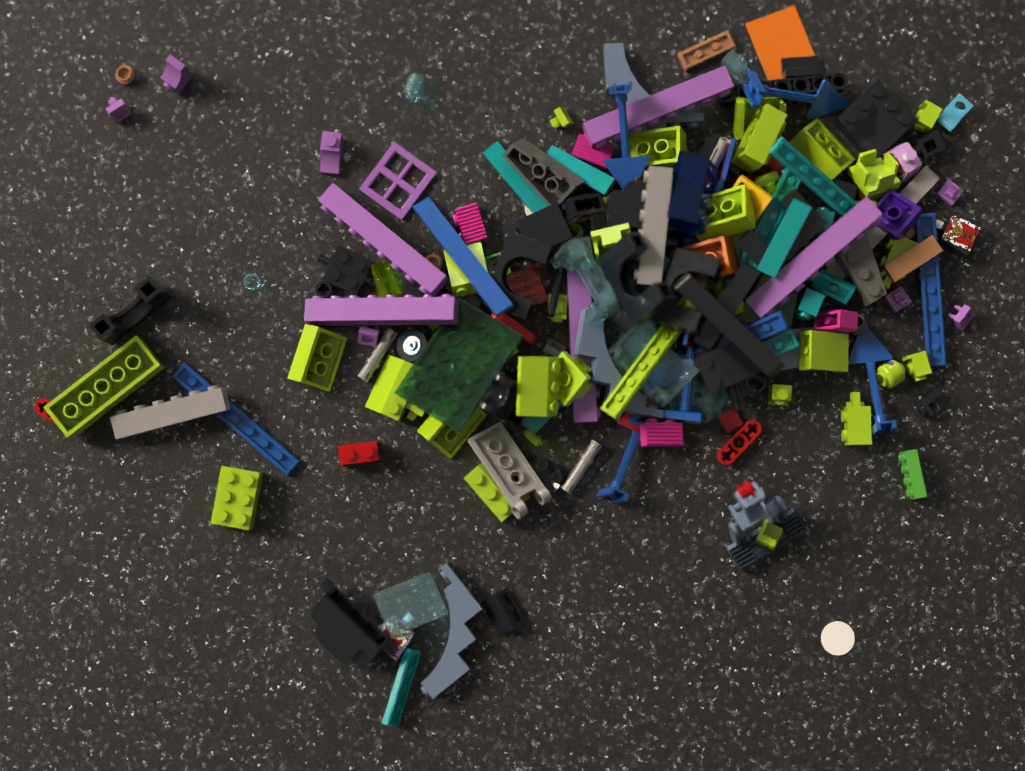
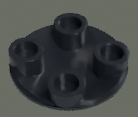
(548, 473)

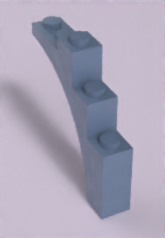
(618, 71)

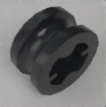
(319, 286)

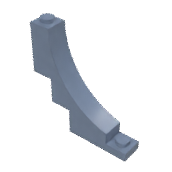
(591, 345)
(462, 608)

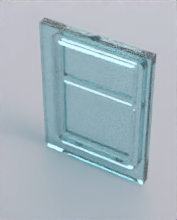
(410, 604)

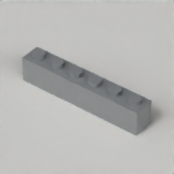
(654, 224)
(170, 413)

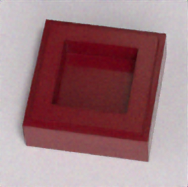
(730, 420)

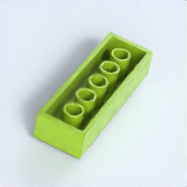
(103, 387)

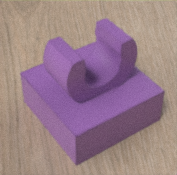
(118, 110)
(949, 192)
(897, 299)
(963, 317)
(368, 336)

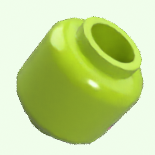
(891, 374)

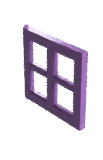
(398, 180)

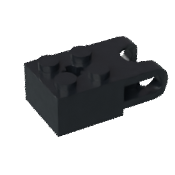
(502, 401)

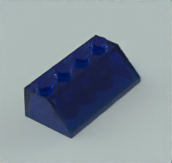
(692, 193)

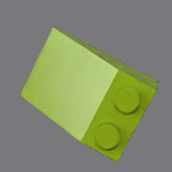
(660, 145)

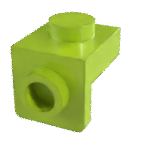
(561, 309)

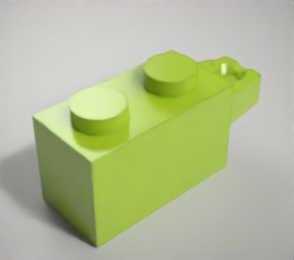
(895, 249)
(856, 422)

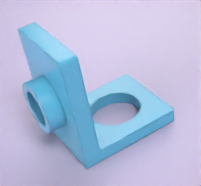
(952, 115)

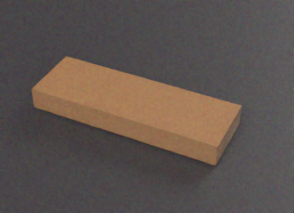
(706, 50)
(912, 258)

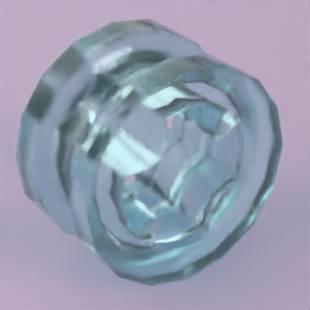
(258, 280)

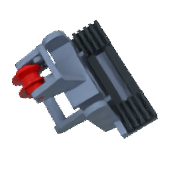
(750, 500)

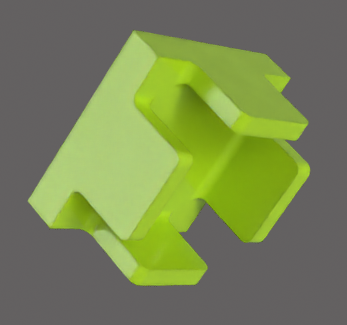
(873, 174)
(605, 238)
(573, 378)

